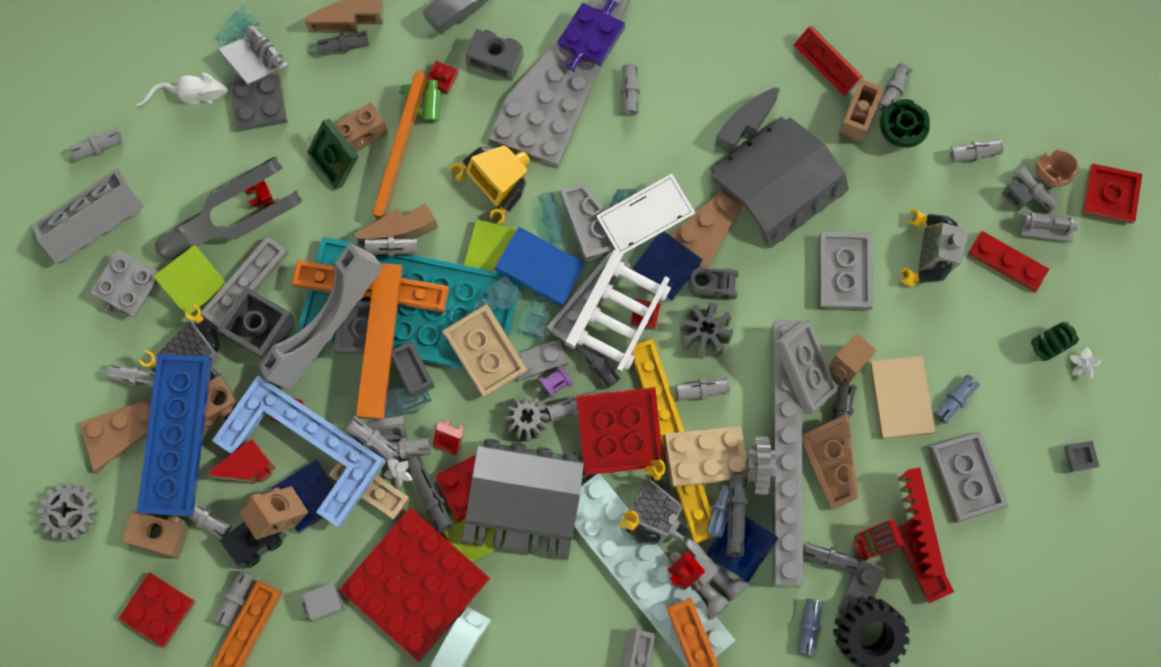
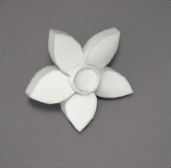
(1084, 363)
(398, 472)

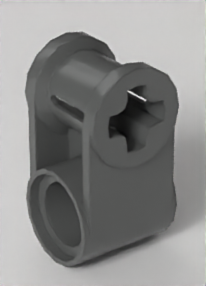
(716, 283)

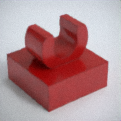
(444, 75)
(262, 194)
(448, 437)
(685, 571)

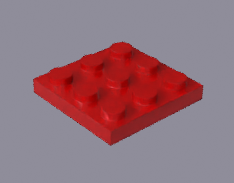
(619, 430)

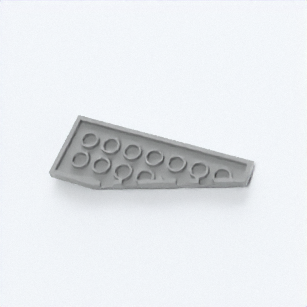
(548, 103)

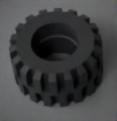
(856, 618)

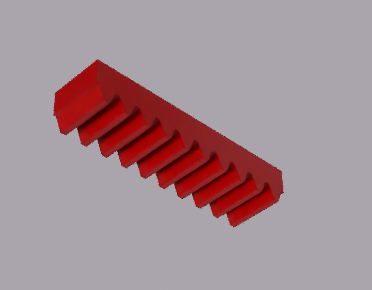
(924, 523)

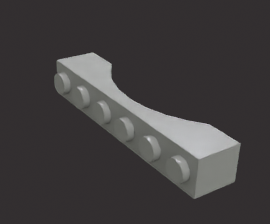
(291, 358)

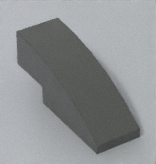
(445, 13)
(746, 120)

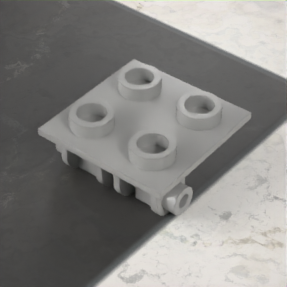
(253, 56)
(125, 283)

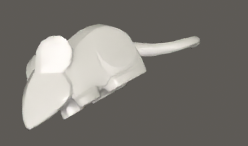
(193, 89)

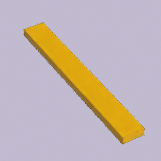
(651, 374)

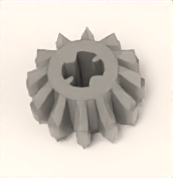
(516, 418)

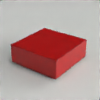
(636, 318)

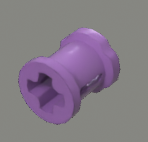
(556, 381)

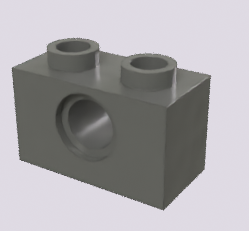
(502, 65)

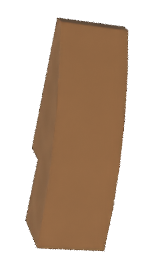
(345, 16)
(398, 226)

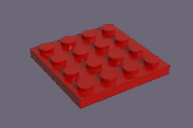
(414, 584)

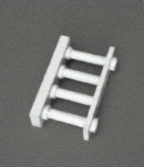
(592, 313)

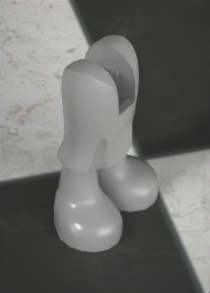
(731, 587)

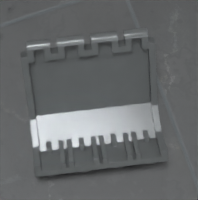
(782, 178)

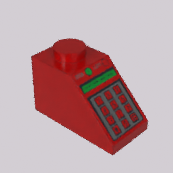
(245, 465)
(877, 540)

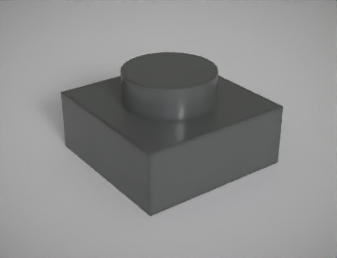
(1017, 194)
(1081, 456)

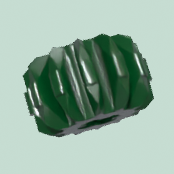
(1054, 341)

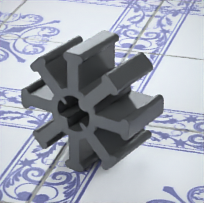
(708, 322)

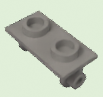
(1048, 226)

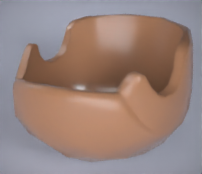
(1057, 168)

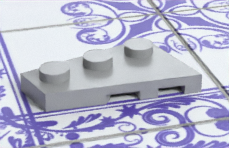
(582, 213)

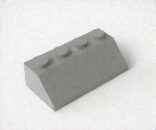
(87, 217)

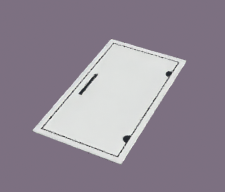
(645, 214)

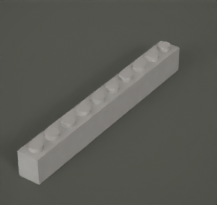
(787, 485)

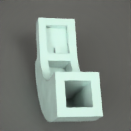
(461, 639)

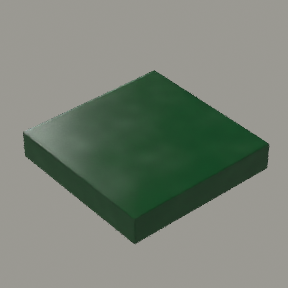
(332, 154)

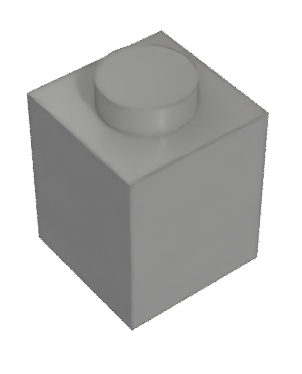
(322, 602)

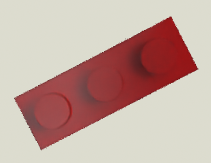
(828, 61)
(1008, 261)
(931, 588)

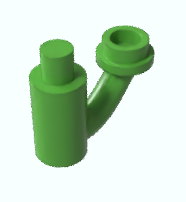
(431, 101)

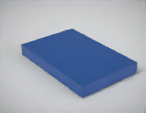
(540, 266)

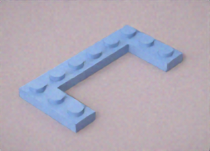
(360, 461)

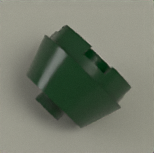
(904, 124)

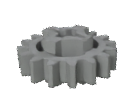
(761, 465)
(67, 522)

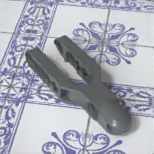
(200, 227)

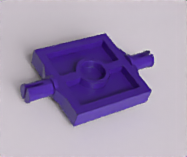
(591, 34)

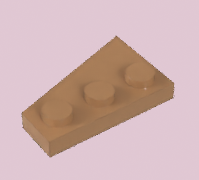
(709, 226)
(115, 432)
(833, 460)

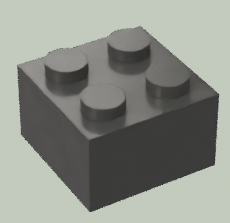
(256, 323)

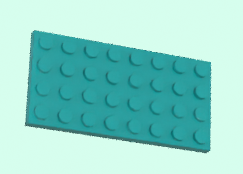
(419, 325)

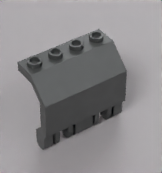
(525, 496)

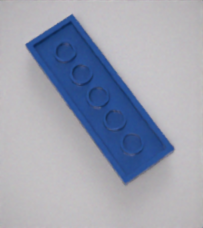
(175, 435)

